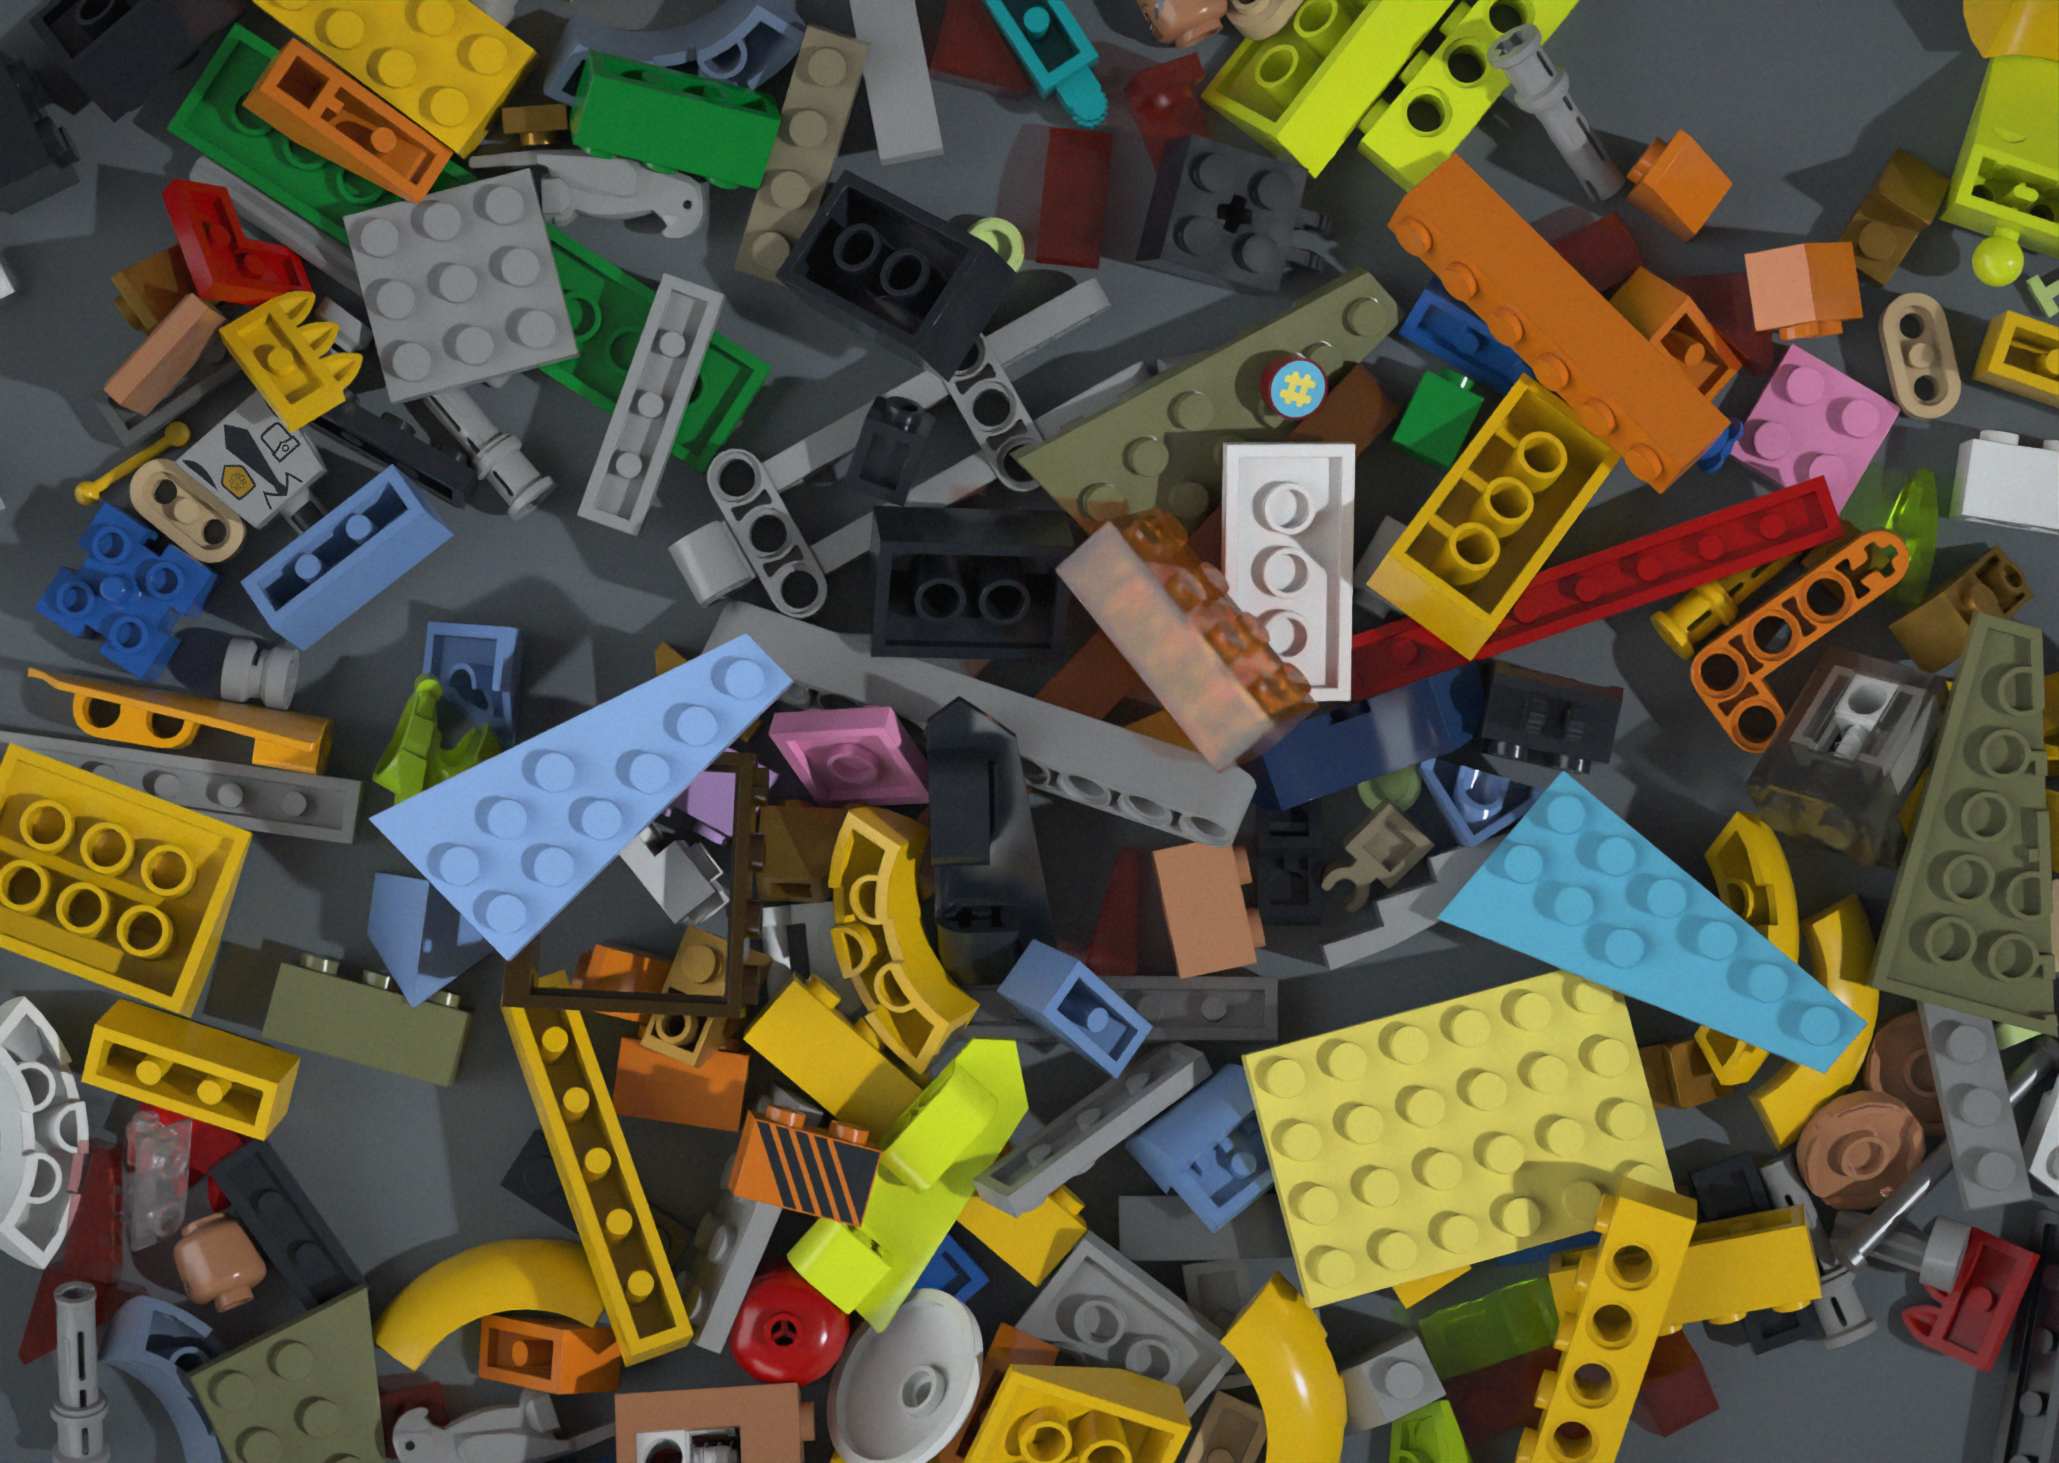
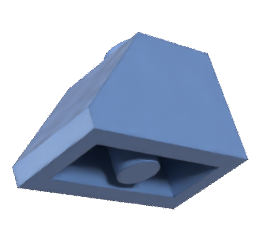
(1075, 1007)

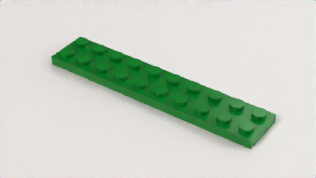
(602, 300)

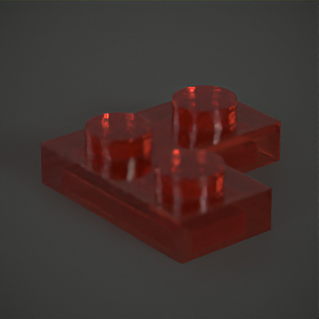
(1504, 1397)

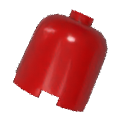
(784, 1295)

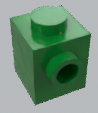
(1437, 418)

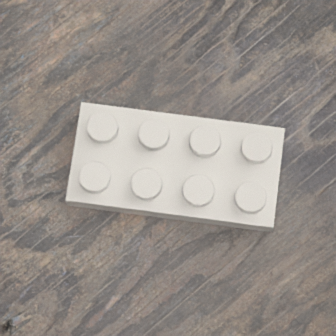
(1293, 551)

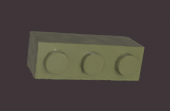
(368, 1020)

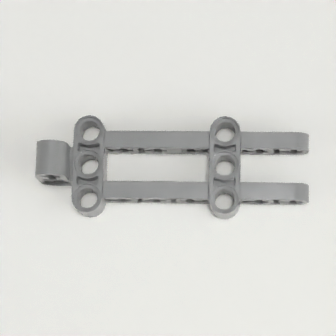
(722, 555)

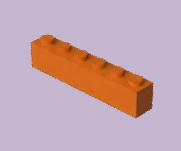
(1557, 323)

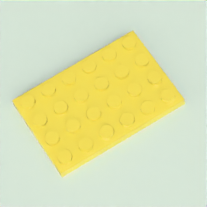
(1453, 1131)

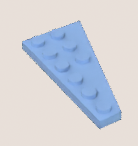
(553, 812)

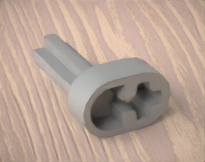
(1933, 1256)

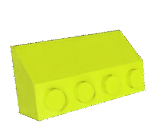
(1319, 74)

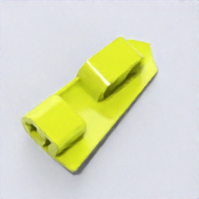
(919, 1183)

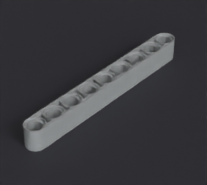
(1057, 746)

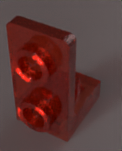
(1166, 103)

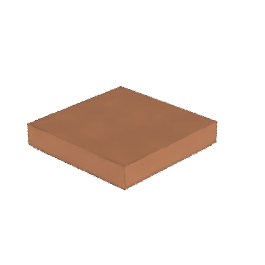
(166, 355)

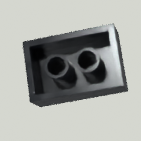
(897, 275)

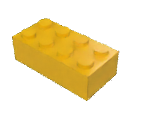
(426, 58)
(1495, 517)

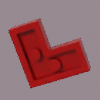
(219, 255)

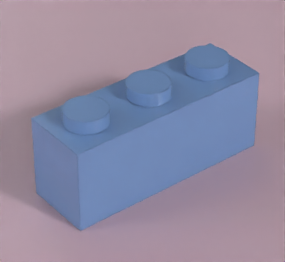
(347, 558)

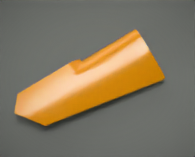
(281, 736)

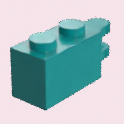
(1052, 54)

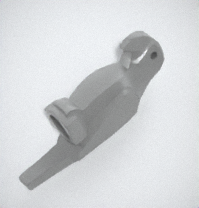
(606, 189)
(493, 1434)

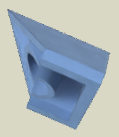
(479, 672)
(1475, 801)
(421, 935)

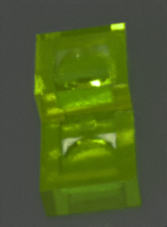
(1917, 521)
(1491, 1328)

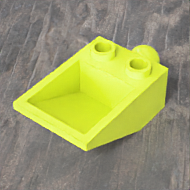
(2014, 162)

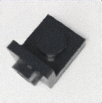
(890, 449)

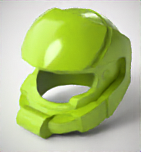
(414, 754)

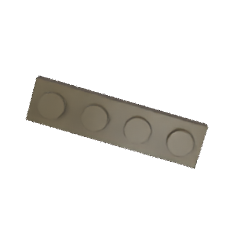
(803, 149)

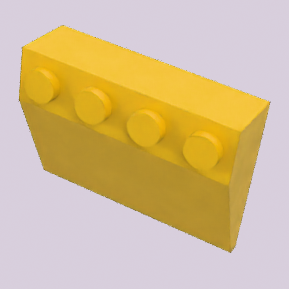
(112, 880)
(1081, 1418)

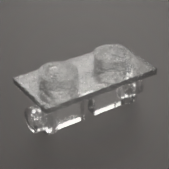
(159, 1185)

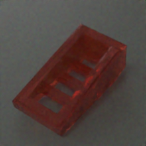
(1115, 936)
(97, 1230)

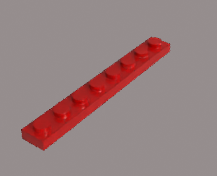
(1612, 583)

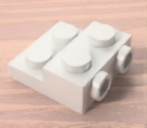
(678, 876)

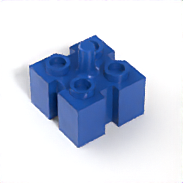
(129, 592)

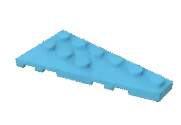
(1620, 913)

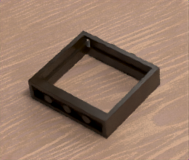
(744, 922)

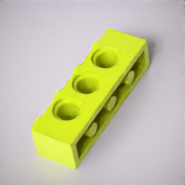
(1412, 155)

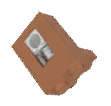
(765, 1418)

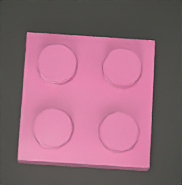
(1813, 425)
(852, 756)

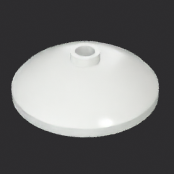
(909, 1387)

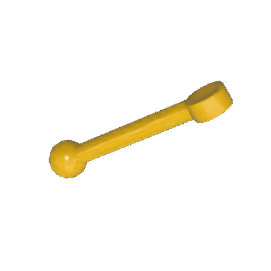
(176, 435)

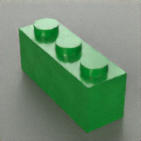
(673, 121)

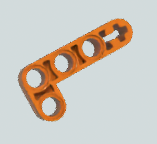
(1806, 625)

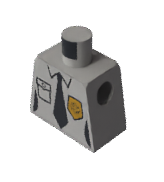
(260, 467)

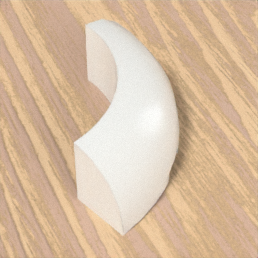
(39, 1136)

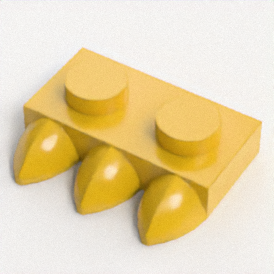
(287, 359)

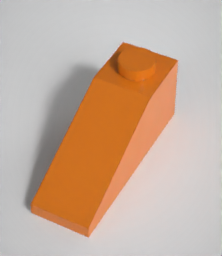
(346, 123)

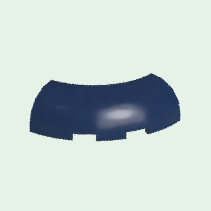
(1370, 739)

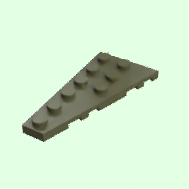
(1169, 432)
(1976, 870)
(299, 1390)

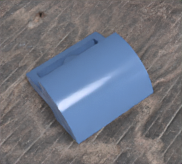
(1208, 1148)

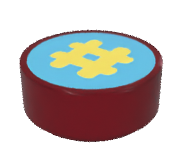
(1293, 386)

